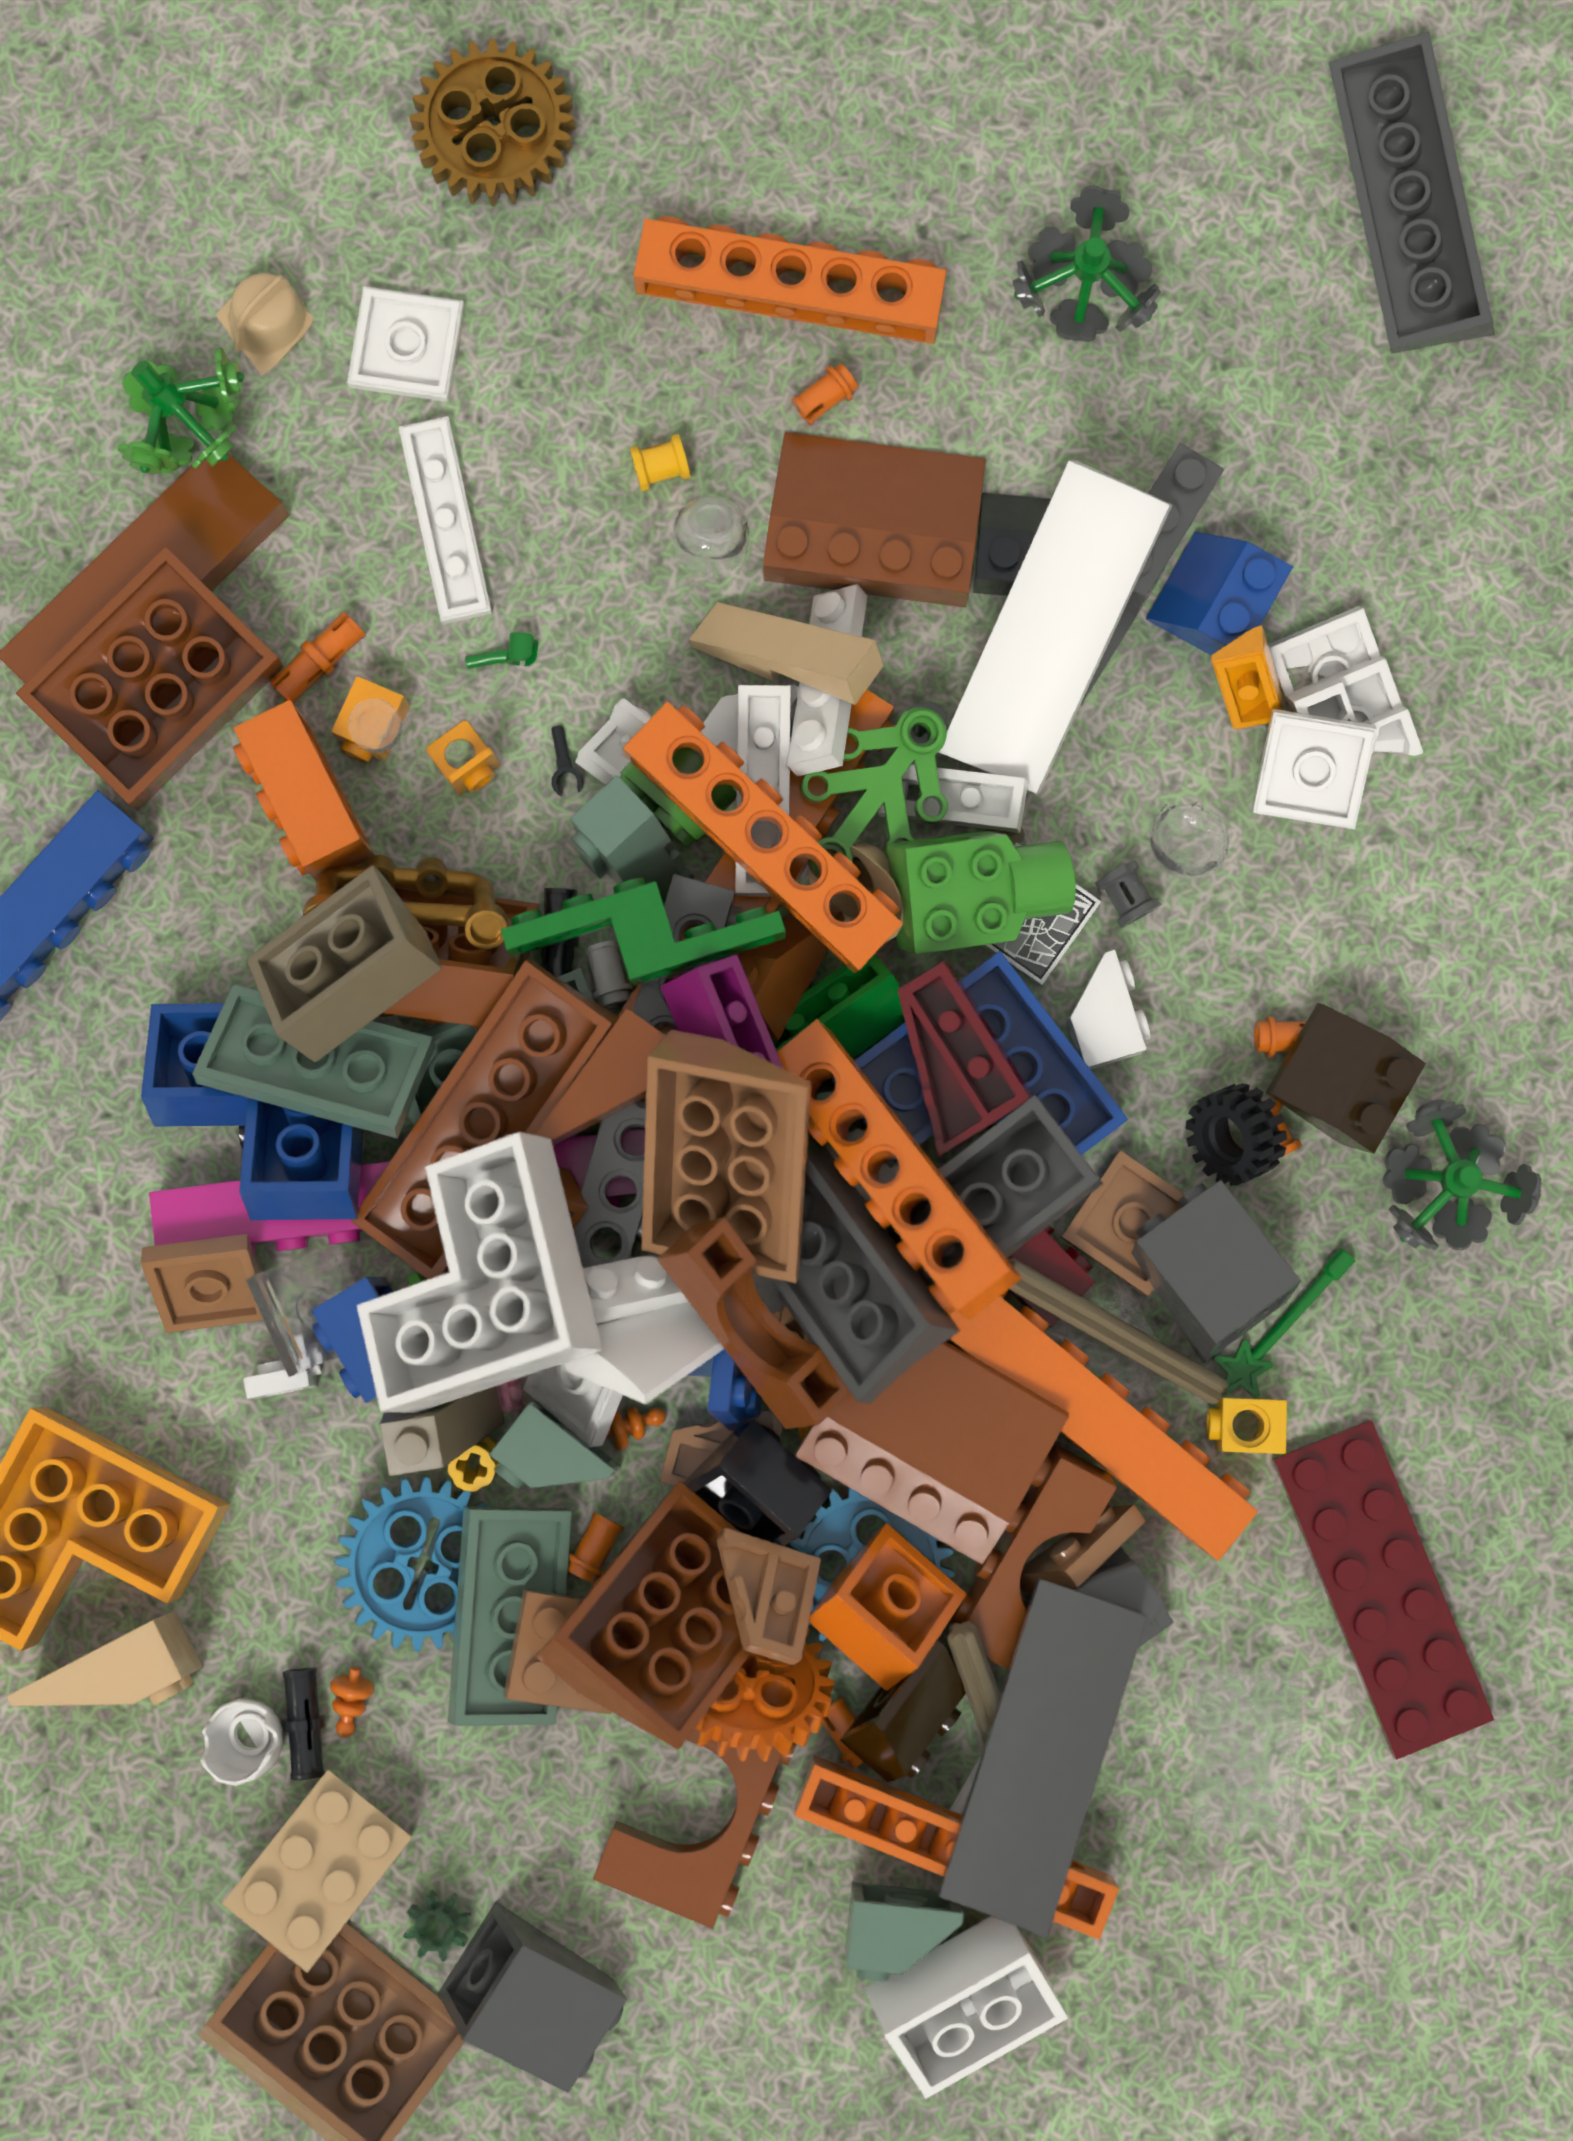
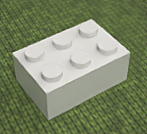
(965, 2004)

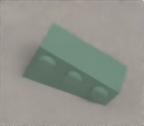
(625, 839)

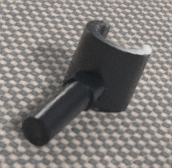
(563, 760)

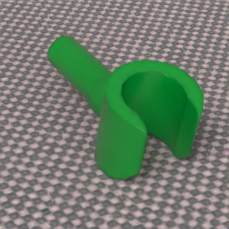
(520, 648)

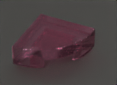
(511, 1396)

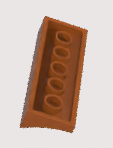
(204, 518)
(499, 1087)

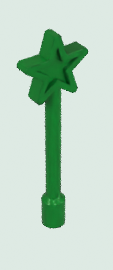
(1246, 1364)

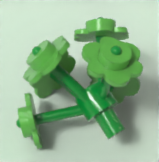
(160, 396)

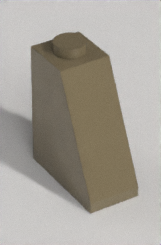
(439, 1433)

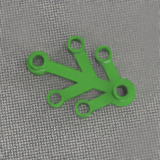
(884, 782)

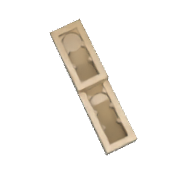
(804, 652)

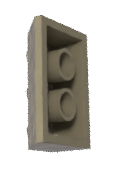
(342, 965)

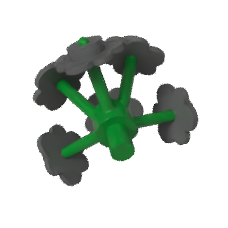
(1116, 264)
(1468, 1158)

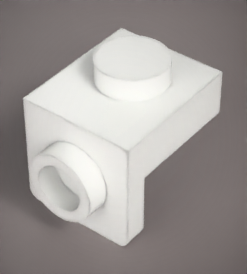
(604, 751)

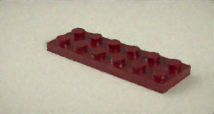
(1383, 1590)

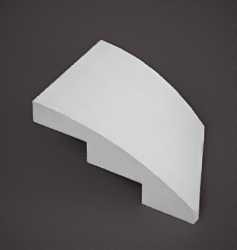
(1356, 680)

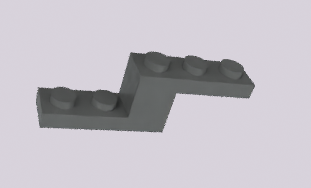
(1185, 485)

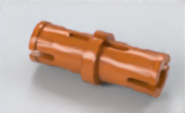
(317, 658)

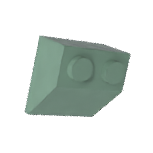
(546, 1453)
(895, 1928)

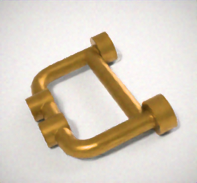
(480, 920)

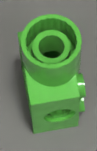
(976, 888)

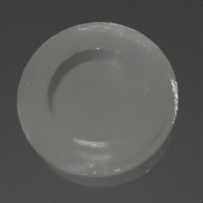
(374, 725)

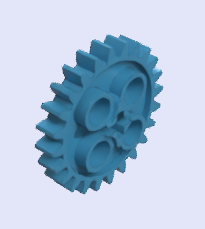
(835, 1530)
(374, 1550)

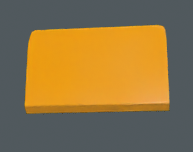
(1248, 679)

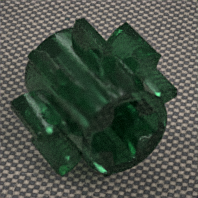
(445, 1912)

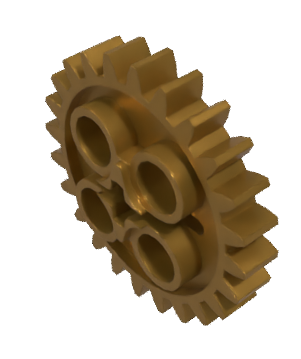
(469, 86)

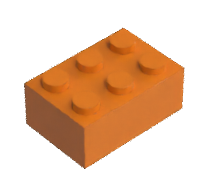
(300, 791)

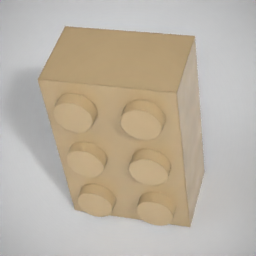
(317, 1871)

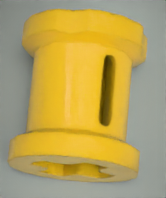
(660, 462)
(474, 1480)

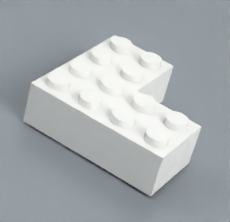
(511, 1286)

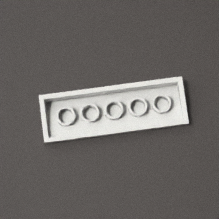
(1055, 625)

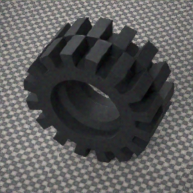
(1256, 1126)

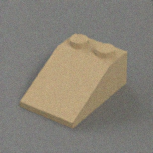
(141, 1664)

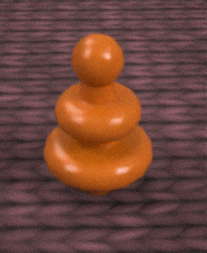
(634, 1424)
(349, 1704)

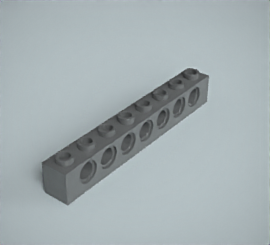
(686, 905)

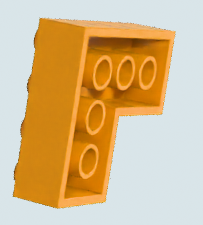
(90, 1500)

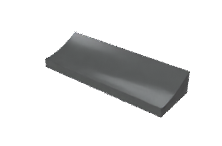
(1411, 195)
(1011, 1181)
(857, 1288)
(1042, 1756)

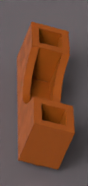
(717, 1279)
(1062, 1499)

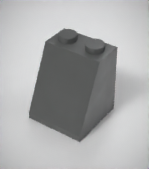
(1213, 1268)
(530, 2000)

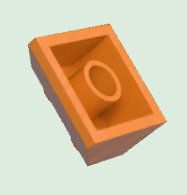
(887, 1608)

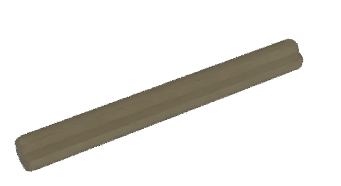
(1118, 1334)

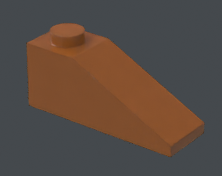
(783, 971)
(608, 1081)

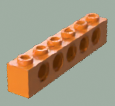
(809, 301)
(680, 728)
(983, 1269)
(925, 1835)

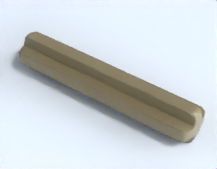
(974, 1673)

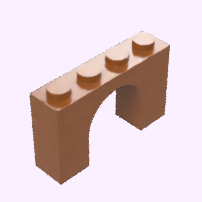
(696, 1876)

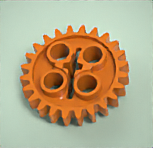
(751, 1723)

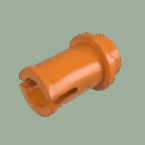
(825, 393)
(1275, 1036)
(594, 1548)
(836, 1724)

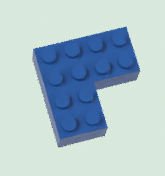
(1033, 1044)
(290, 1159)

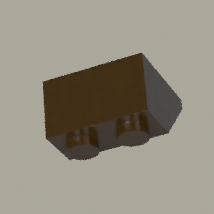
(1345, 1078)
(903, 1721)

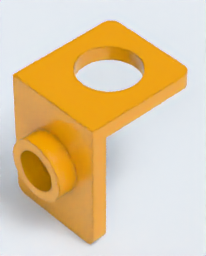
(474, 773)

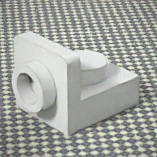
(274, 1380)

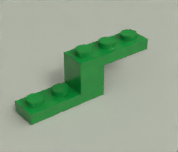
(642, 931)

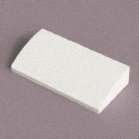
(654, 1349)

